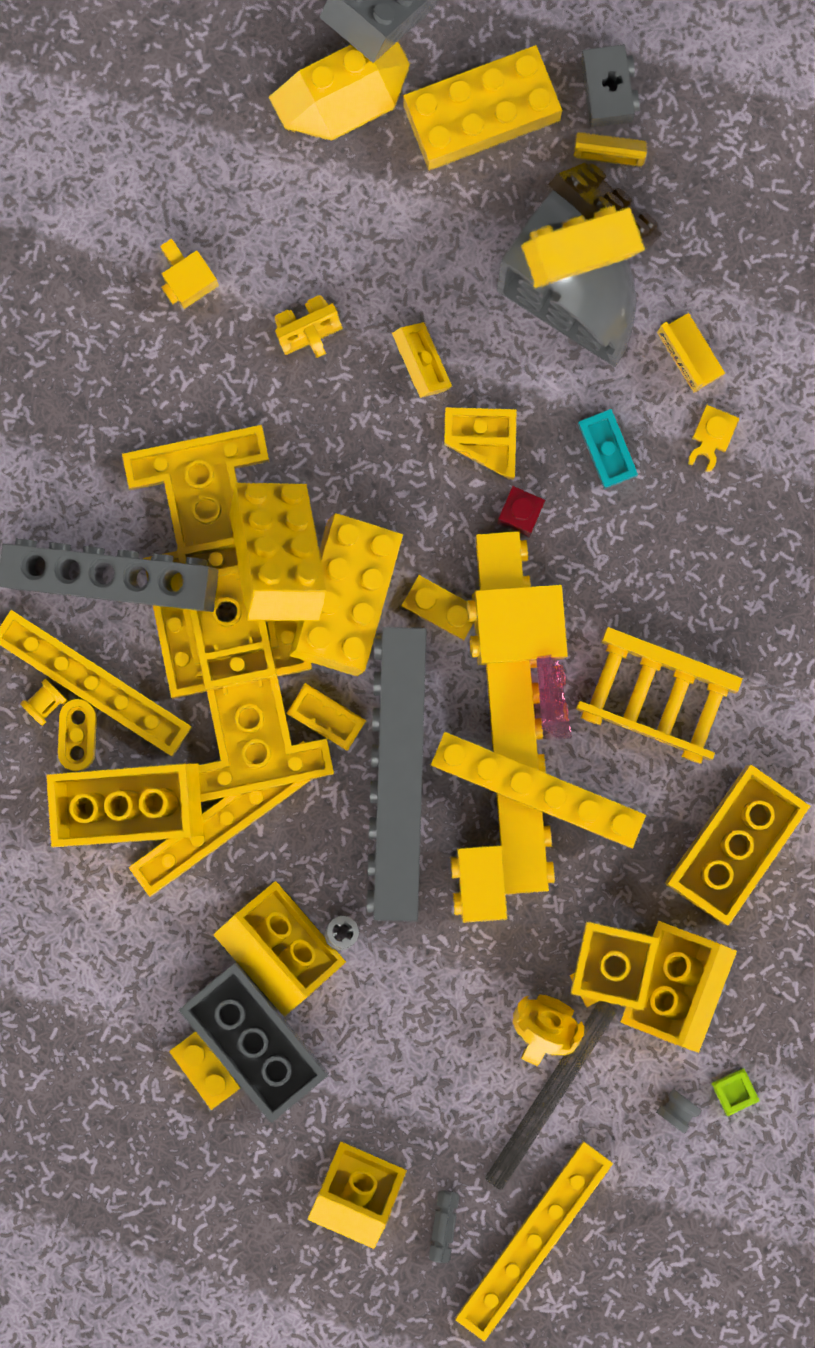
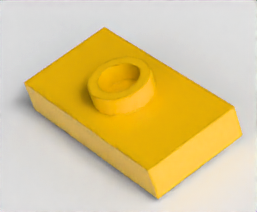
(326, 717)

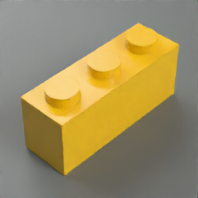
(582, 245)

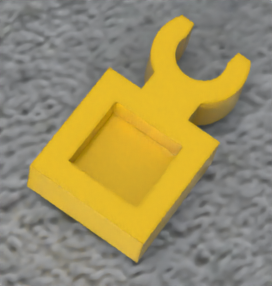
(713, 432)

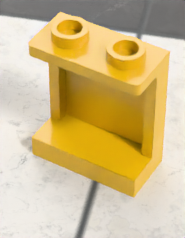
(517, 624)

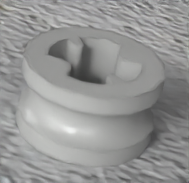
(337, 923)

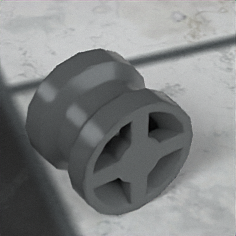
(679, 1111)

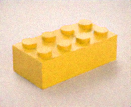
(482, 107)
(277, 552)
(357, 575)
(124, 805)
(737, 844)

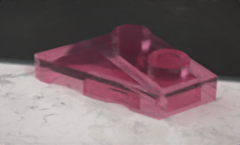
(552, 697)

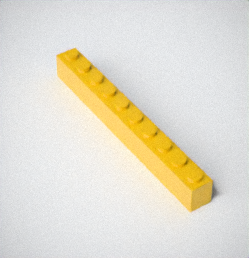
(515, 726)

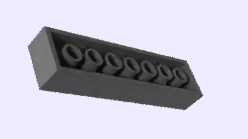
(399, 774)

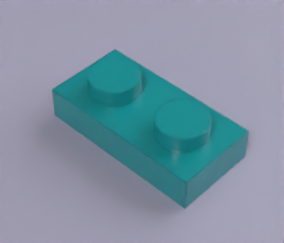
(607, 449)

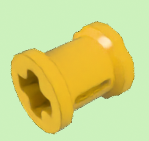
(43, 702)

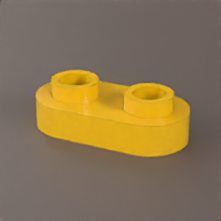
(76, 735)

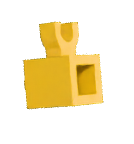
(187, 278)

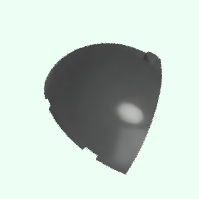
(587, 307)

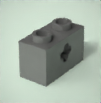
(605, 106)

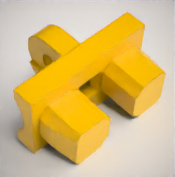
(310, 329)

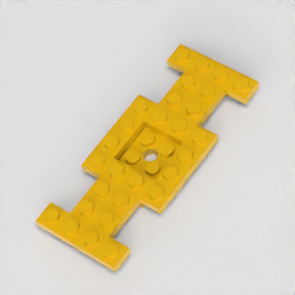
(217, 657)

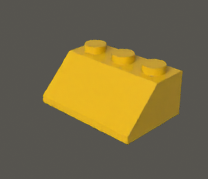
(279, 948)
(682, 987)

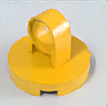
(546, 1027)

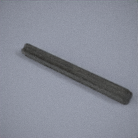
(550, 1097)

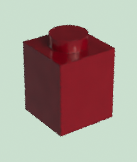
(521, 511)

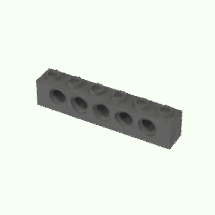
(19, 573)

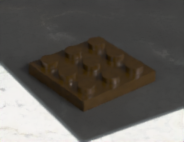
(589, 193)

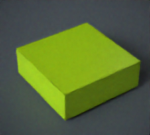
(735, 1092)

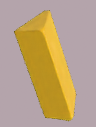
(610, 149)

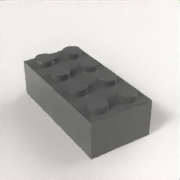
(254, 1042)

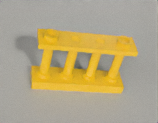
(685, 672)

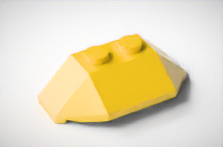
(341, 92)

